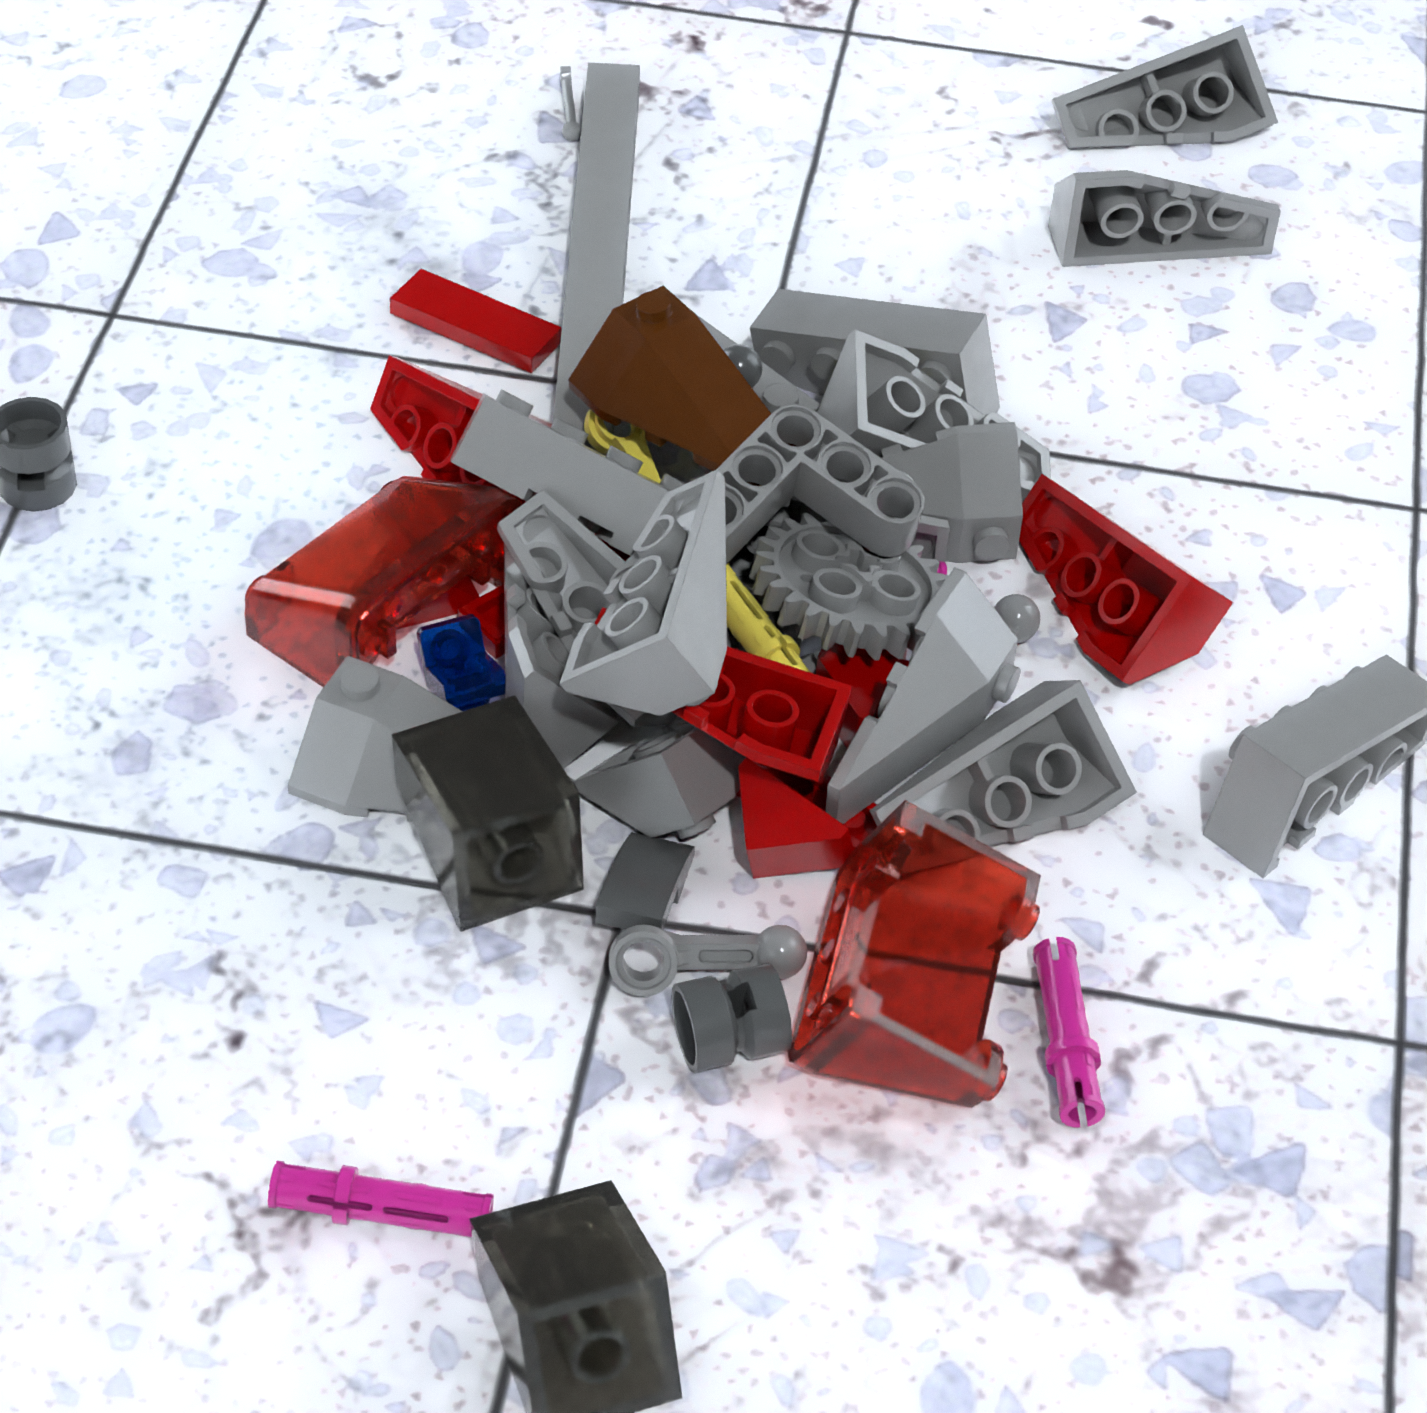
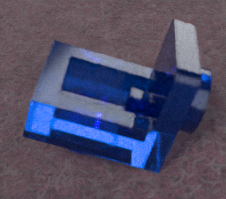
(457, 663)

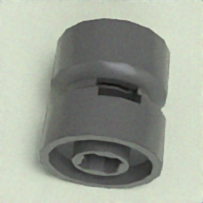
(35, 454)
(732, 1017)

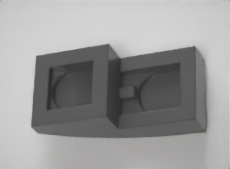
(644, 882)

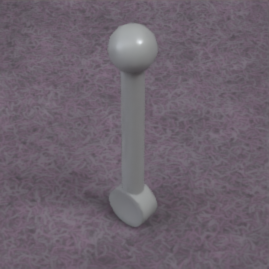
(571, 129)

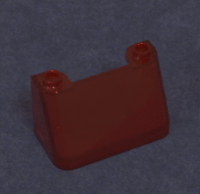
(377, 572)
(914, 962)

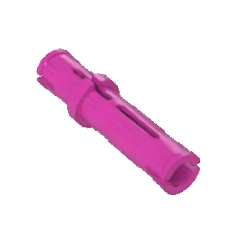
(1071, 1052)
(374, 1199)

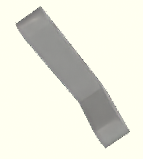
(809, 475)

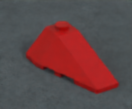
(427, 417)
(1120, 594)
(773, 713)

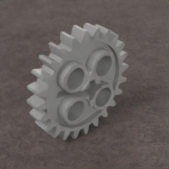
(842, 588)

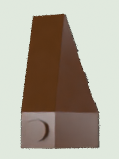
(669, 378)

